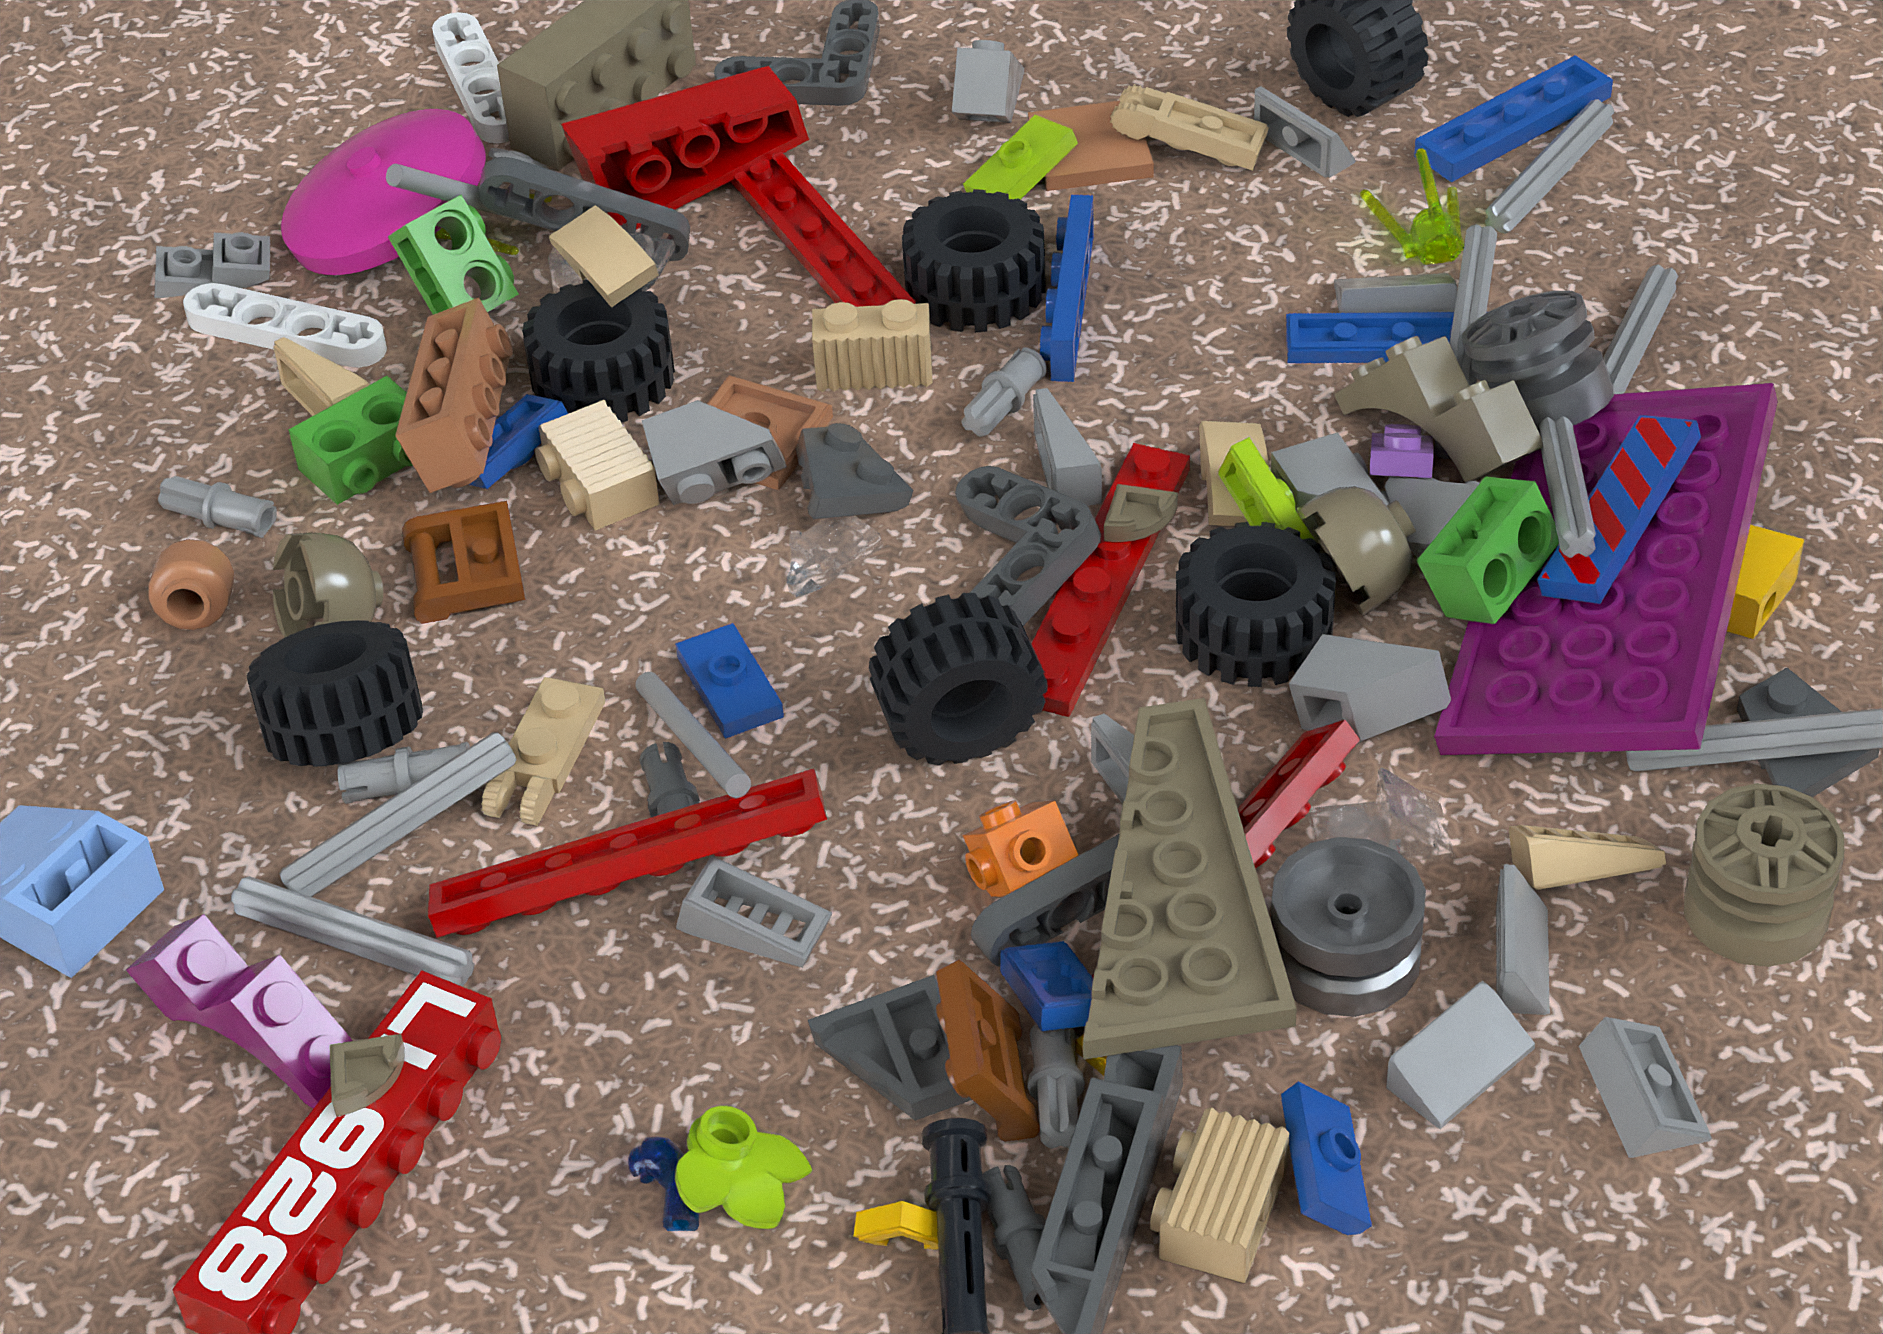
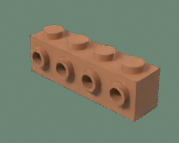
(454, 395)

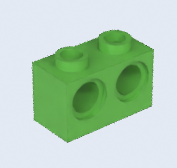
(441, 271)
(352, 441)
(1489, 549)

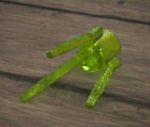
(1434, 233)

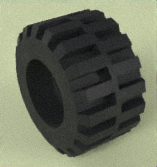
(1357, 50)
(974, 259)
(596, 352)
(1253, 602)
(957, 679)
(335, 693)

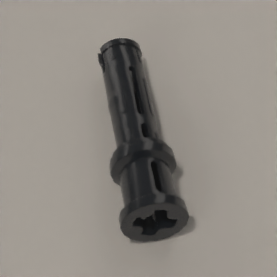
(958, 1199)

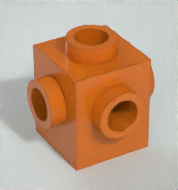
(1017, 846)

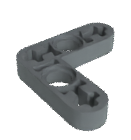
(822, 76)
(1035, 537)

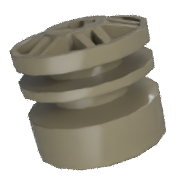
(1763, 874)

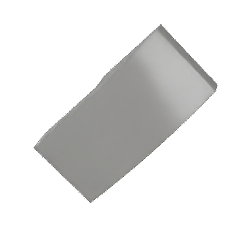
(235, 261)

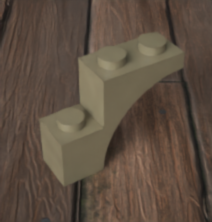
(1472, 423)

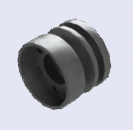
(1546, 352)

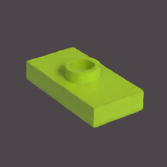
(1024, 158)
(1258, 491)

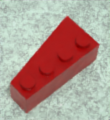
(687, 139)

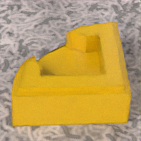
(895, 1220)

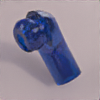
(657, 1161)

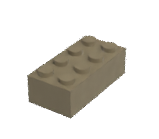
(589, 64)

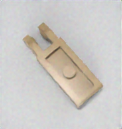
(1189, 126)
(545, 747)

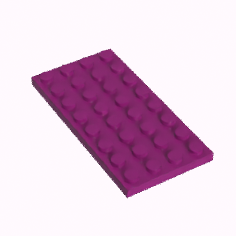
(1648, 655)

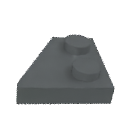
(847, 474)
(1790, 696)
(894, 1046)

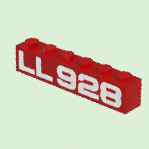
(337, 1169)

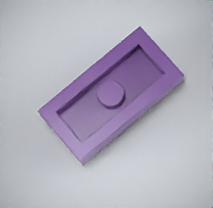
(1401, 452)

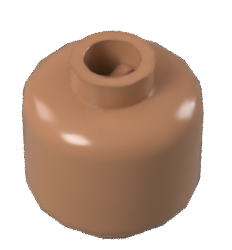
(191, 584)

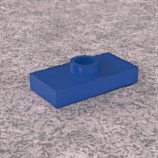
(517, 436)
(729, 680)
(1049, 984)
(1325, 1160)

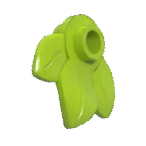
(738, 1168)

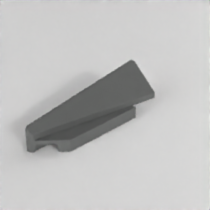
(1105, 1186)

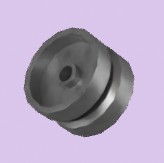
(1348, 925)

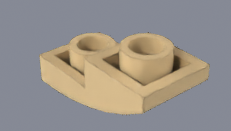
(604, 255)
(1214, 445)

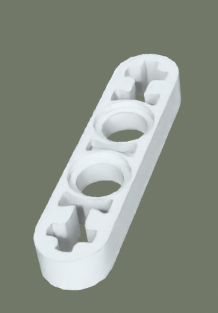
(472, 78)
(227, 310)

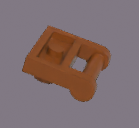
(483, 558)
(984, 1050)

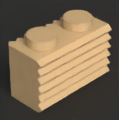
(872, 345)
(597, 465)
(1221, 1195)

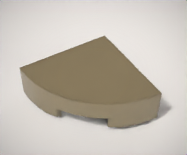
(1138, 513)
(364, 1071)

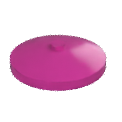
(346, 207)

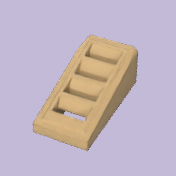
(312, 378)
(1567, 856)

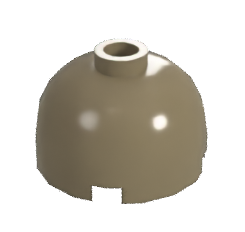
(1363, 541)
(323, 580)

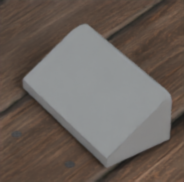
(1301, 135)
(1397, 294)
(1521, 945)
(1458, 1056)
(1642, 1087)

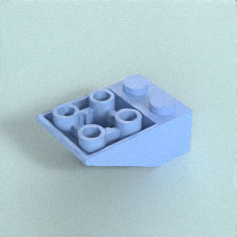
(71, 882)

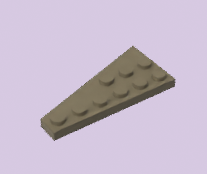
(1184, 911)

